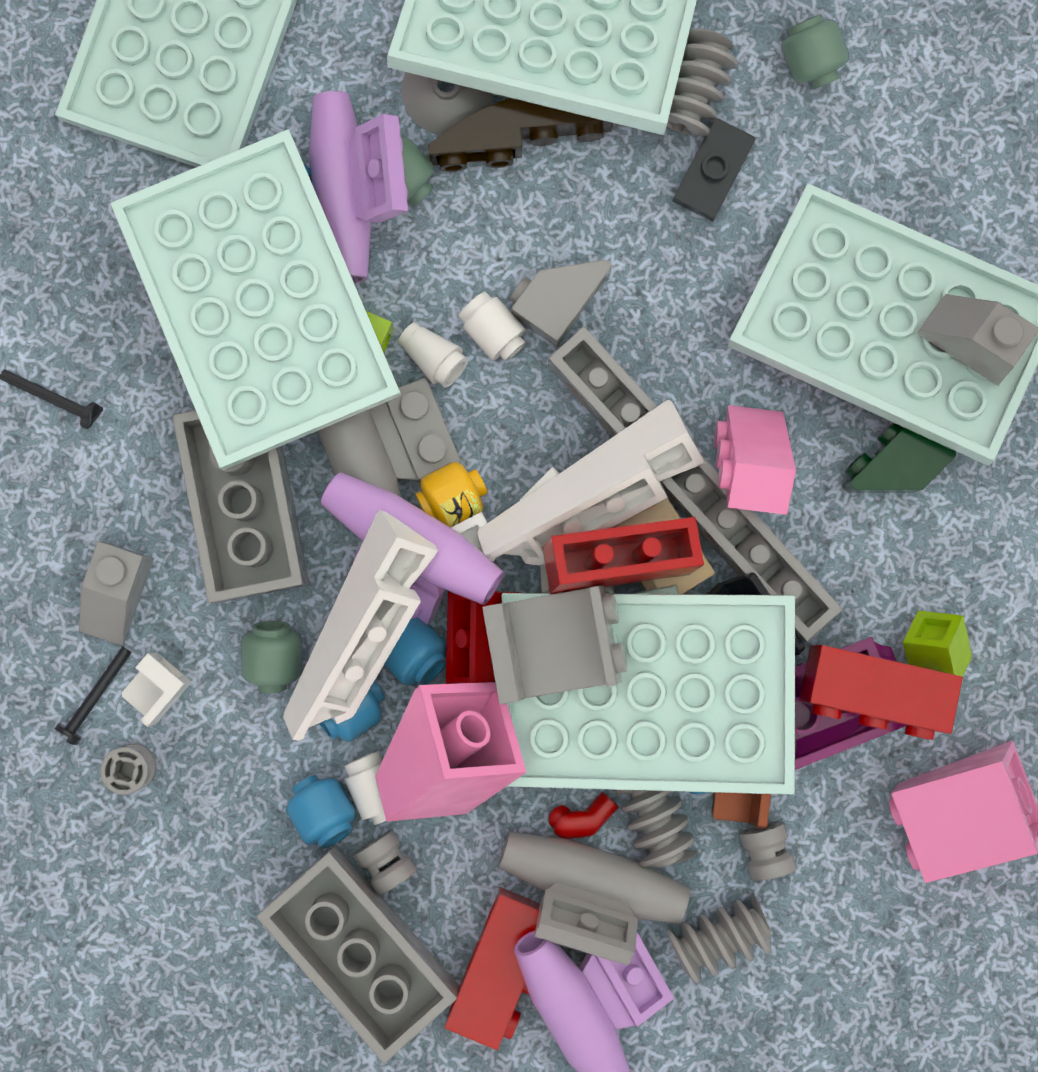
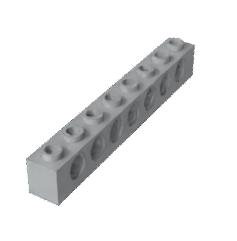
(734, 533)

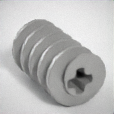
(699, 73)
(659, 827)
(722, 939)

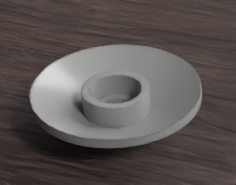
(436, 109)

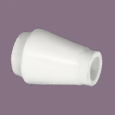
(433, 354)

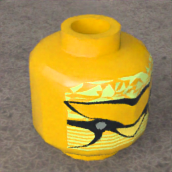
(452, 493)

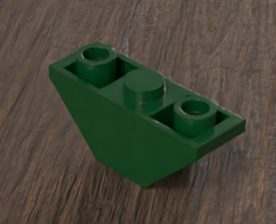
(901, 464)

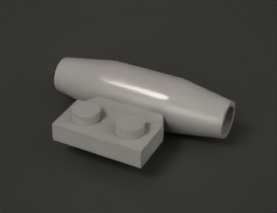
(392, 440)
(592, 894)

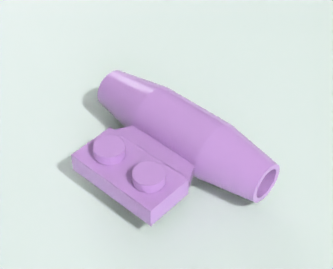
(355, 174)
(454, 568)
(590, 1001)

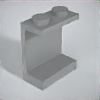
(554, 644)

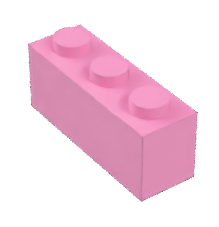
(755, 459)

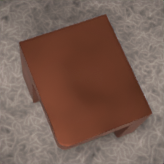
(742, 807)

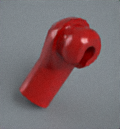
(585, 823)

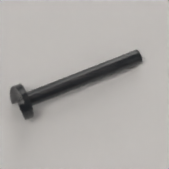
(87, 414)
(93, 697)

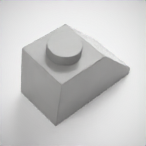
(557, 297)
(979, 334)
(112, 591)

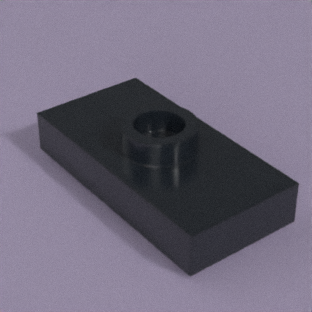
(714, 169)

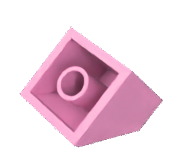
(449, 752)
(968, 814)

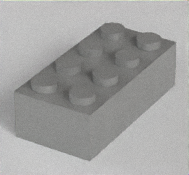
(240, 518)
(359, 953)

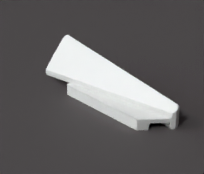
(598, 489)
(361, 625)

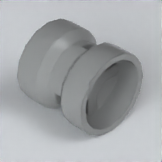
(137, 763)
(767, 851)
(378, 854)

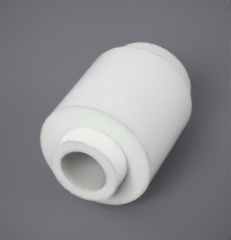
(493, 327)
(364, 787)

